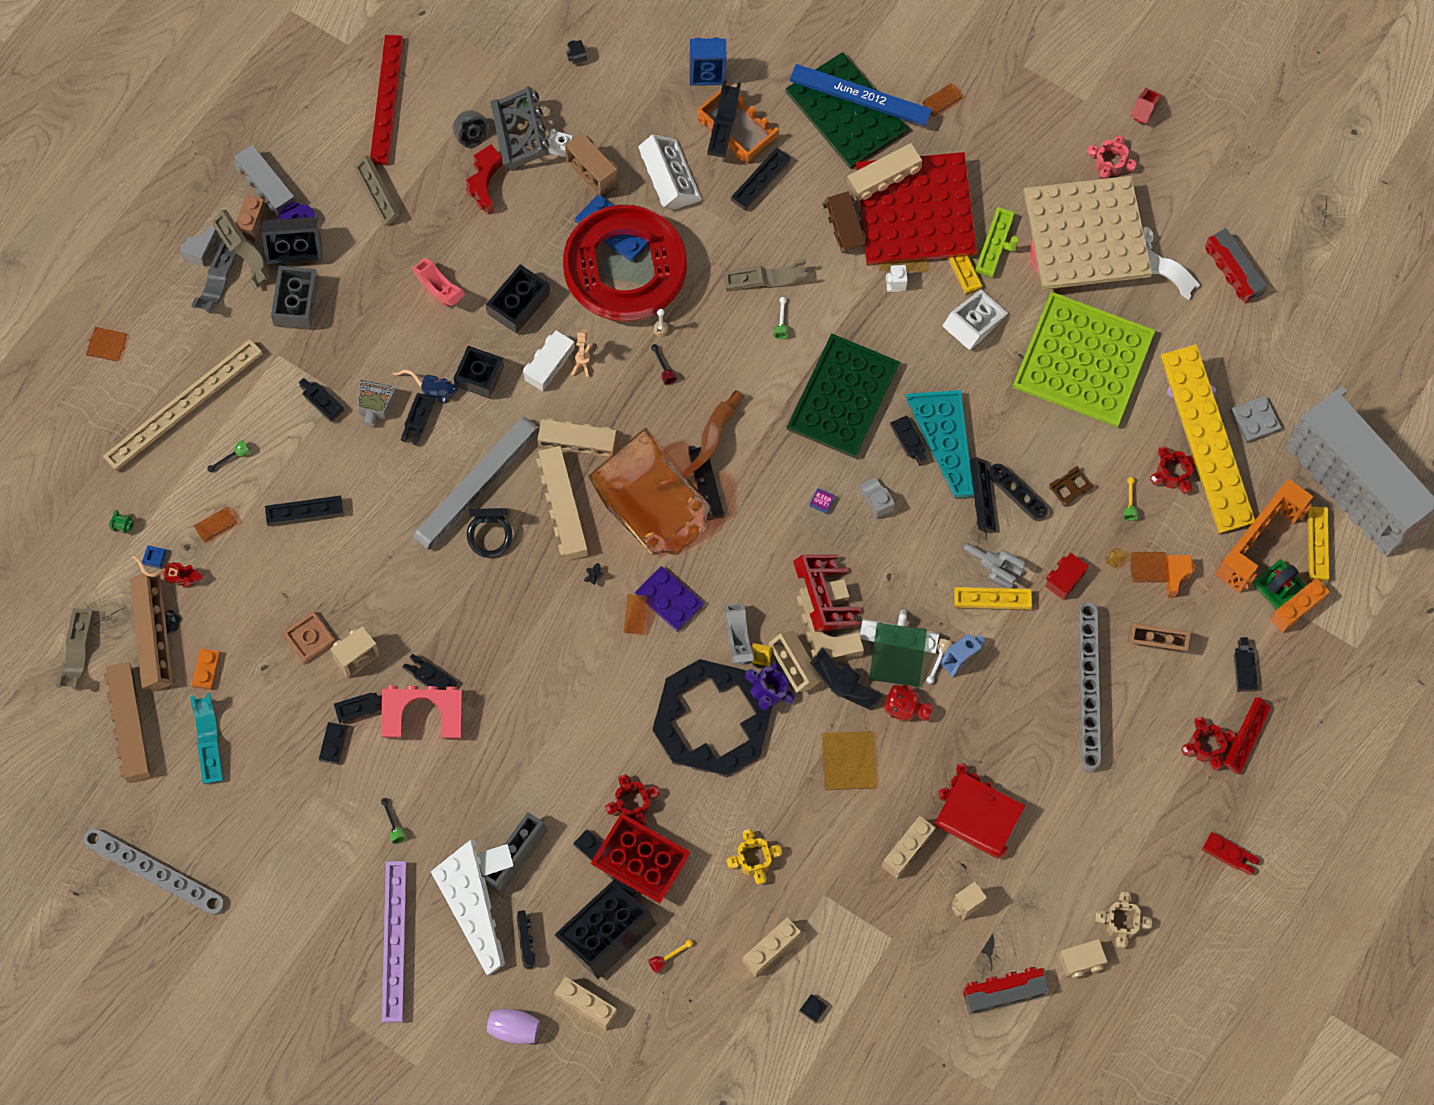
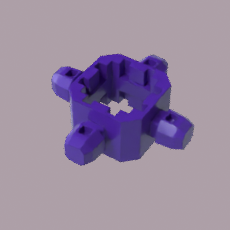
(768, 697)

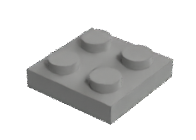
(1255, 419)

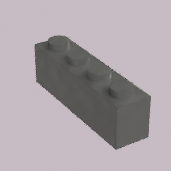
(521, 845)

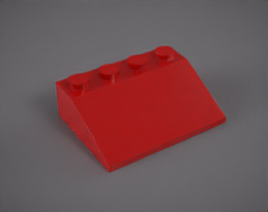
(641, 858)

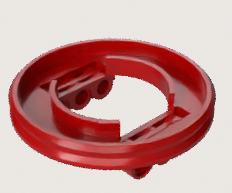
(667, 255)

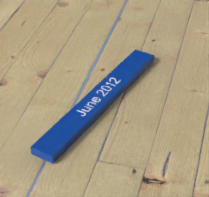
(860, 95)

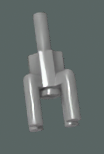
(997, 564)

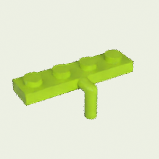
(996, 242)

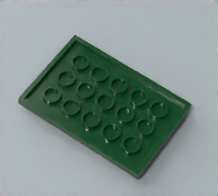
(847, 127)
(843, 395)

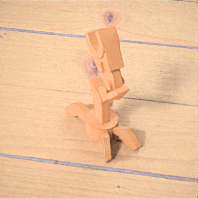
(582, 357)

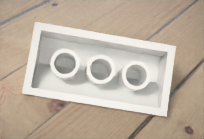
(669, 172)

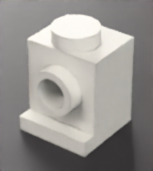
(557, 142)
(896, 279)

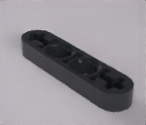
(1020, 490)

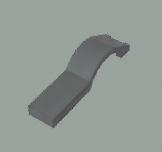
(216, 279)

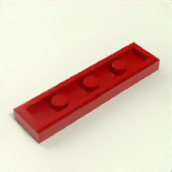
(1247, 735)

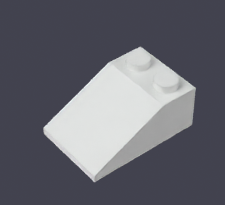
(974, 319)

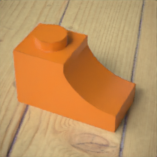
(1178, 569)

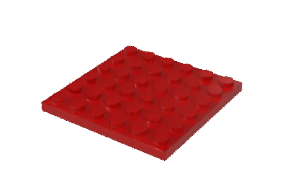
(921, 215)

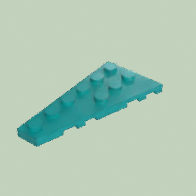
(943, 427)

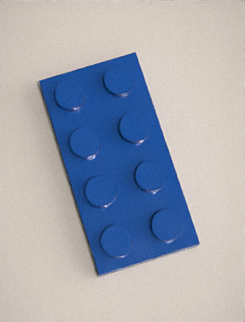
(626, 245)

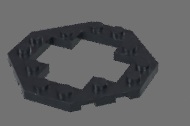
(702, 757)

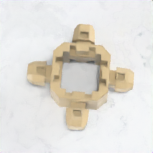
(1123, 934)

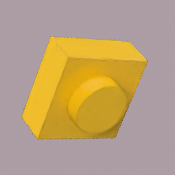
(762, 654)

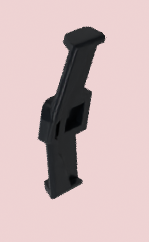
(844, 681)

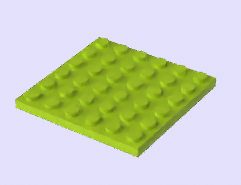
(1083, 359)

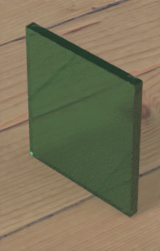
(897, 654)

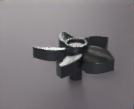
(594, 574)

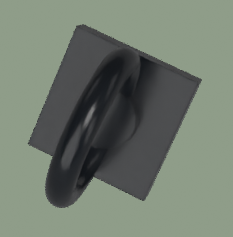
(489, 515)

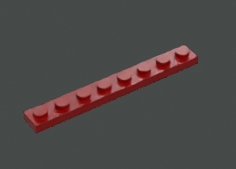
(386, 99)

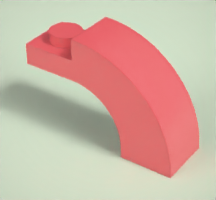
(436, 283)

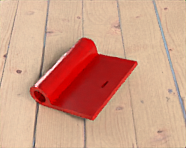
(977, 819)

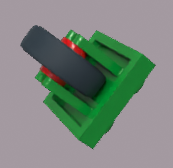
(1279, 583)

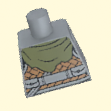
(375, 401)

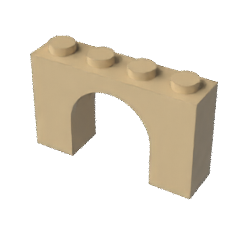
(837, 648)

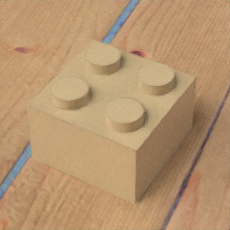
(354, 651)

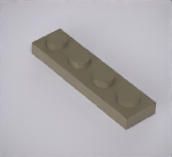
(376, 190)

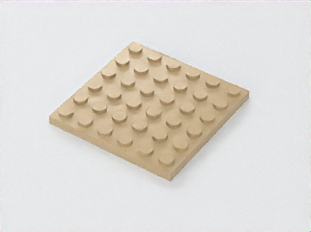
(1087, 232)

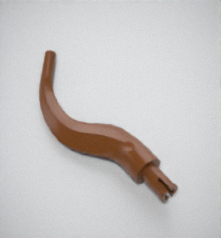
(713, 429)

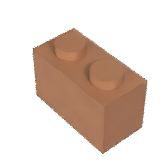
(251, 216)

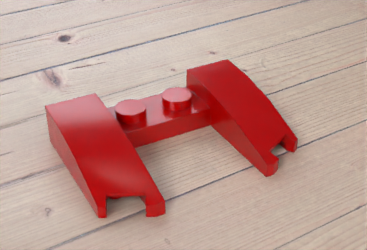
(825, 616)

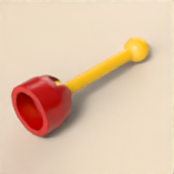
(658, 963)

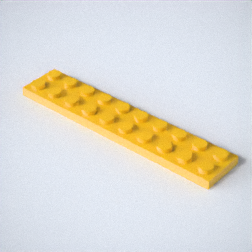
(1207, 439)

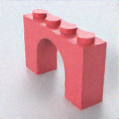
(396, 700)

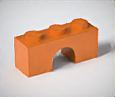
(1299, 604)

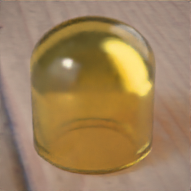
(1115, 557)

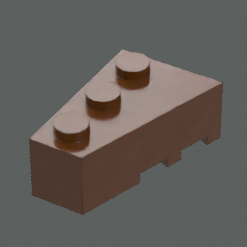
(845, 221)

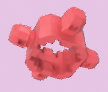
(1117, 147)

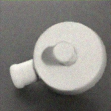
(1148, 234)

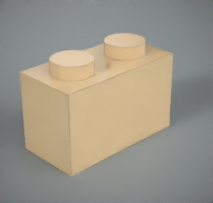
(968, 901)
(1082, 959)

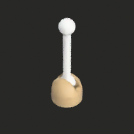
(661, 325)
(942, 647)

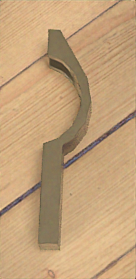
(238, 244)
(766, 277)
(76, 648)

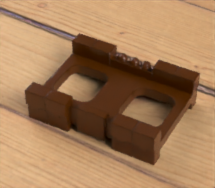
(1066, 481)

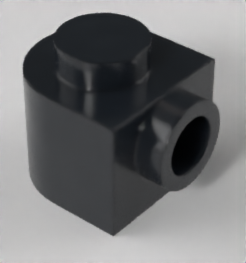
(576, 51)

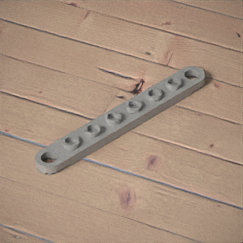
(153, 871)

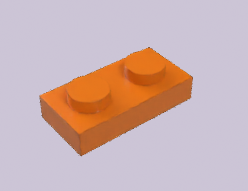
(205, 669)

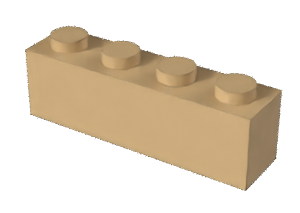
(884, 172)
(577, 438)

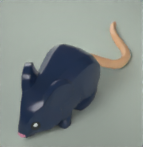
(433, 387)

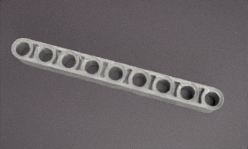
(476, 483)
(1086, 695)

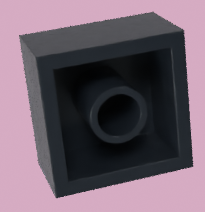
(478, 372)

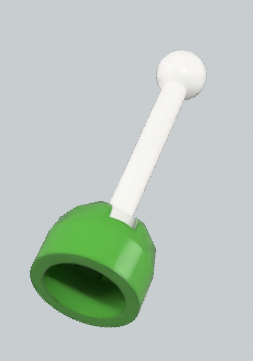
(781, 330)

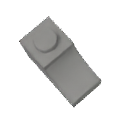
(198, 248)
(877, 498)

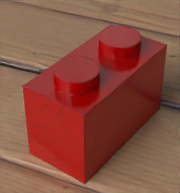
(1066, 576)

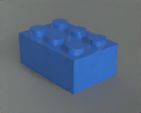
(707, 61)

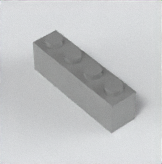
(264, 179)

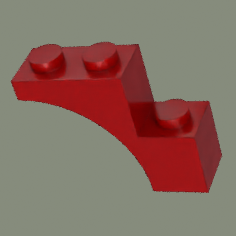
(486, 164)

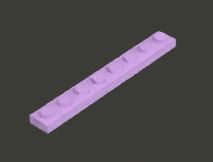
(394, 942)

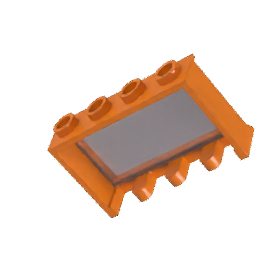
(748, 133)

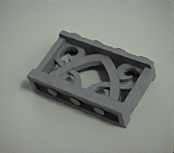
(535, 131)

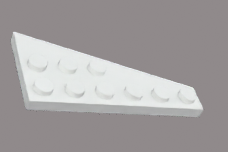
(470, 903)

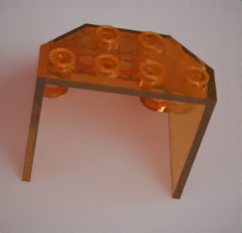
(651, 495)

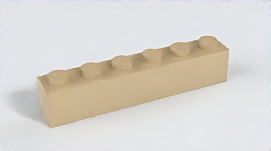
(562, 502)

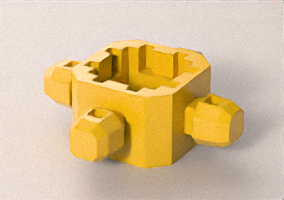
(749, 843)

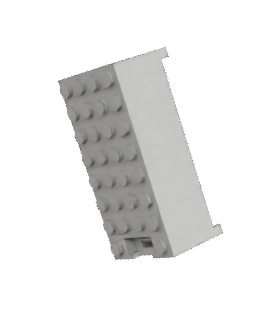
(1361, 473)

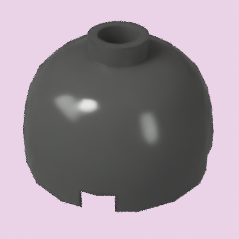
(470, 128)

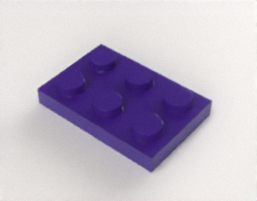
(669, 598)

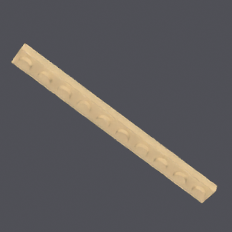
(182, 405)

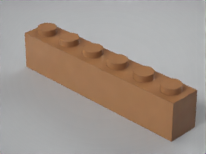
(151, 632)
(128, 722)

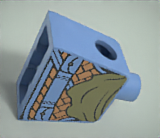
(962, 653)

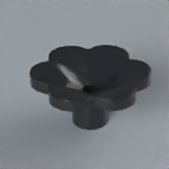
(172, 622)

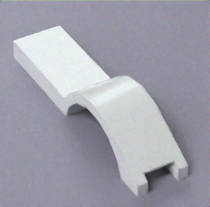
(1174, 272)

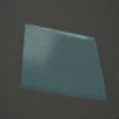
(619, 268)

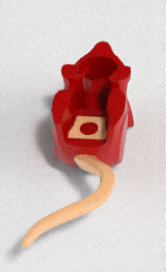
(175, 573)

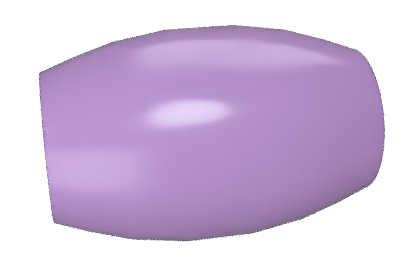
(513, 1026)

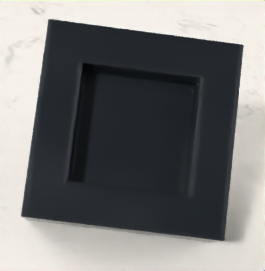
(813, 1008)

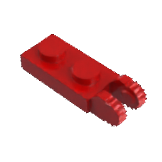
(1229, 853)

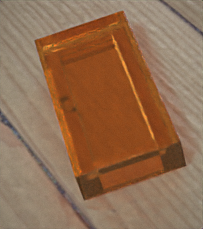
(942, 99)
(215, 524)
(635, 614)

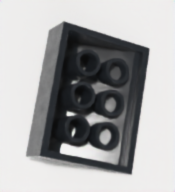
(606, 929)

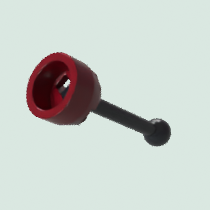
(668, 375)

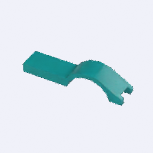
(207, 739)

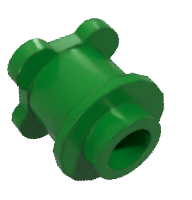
(121, 522)

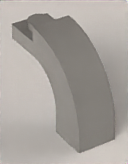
(737, 633)

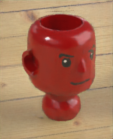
(904, 704)

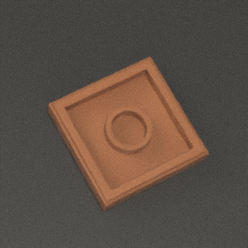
(308, 637)

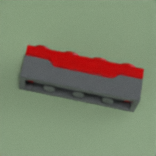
(1235, 266)
(1005, 991)

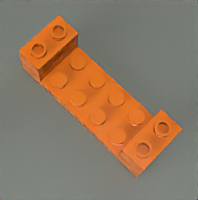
(1291, 503)

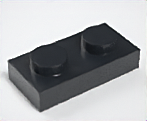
(333, 743)

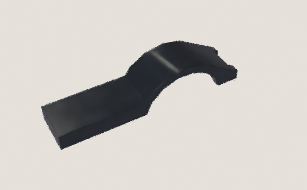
(724, 120)

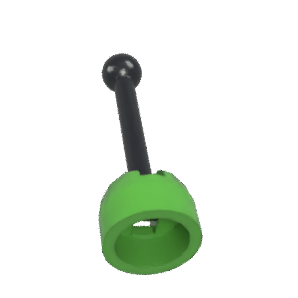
(240, 449)
(396, 834)

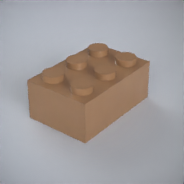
(591, 164)

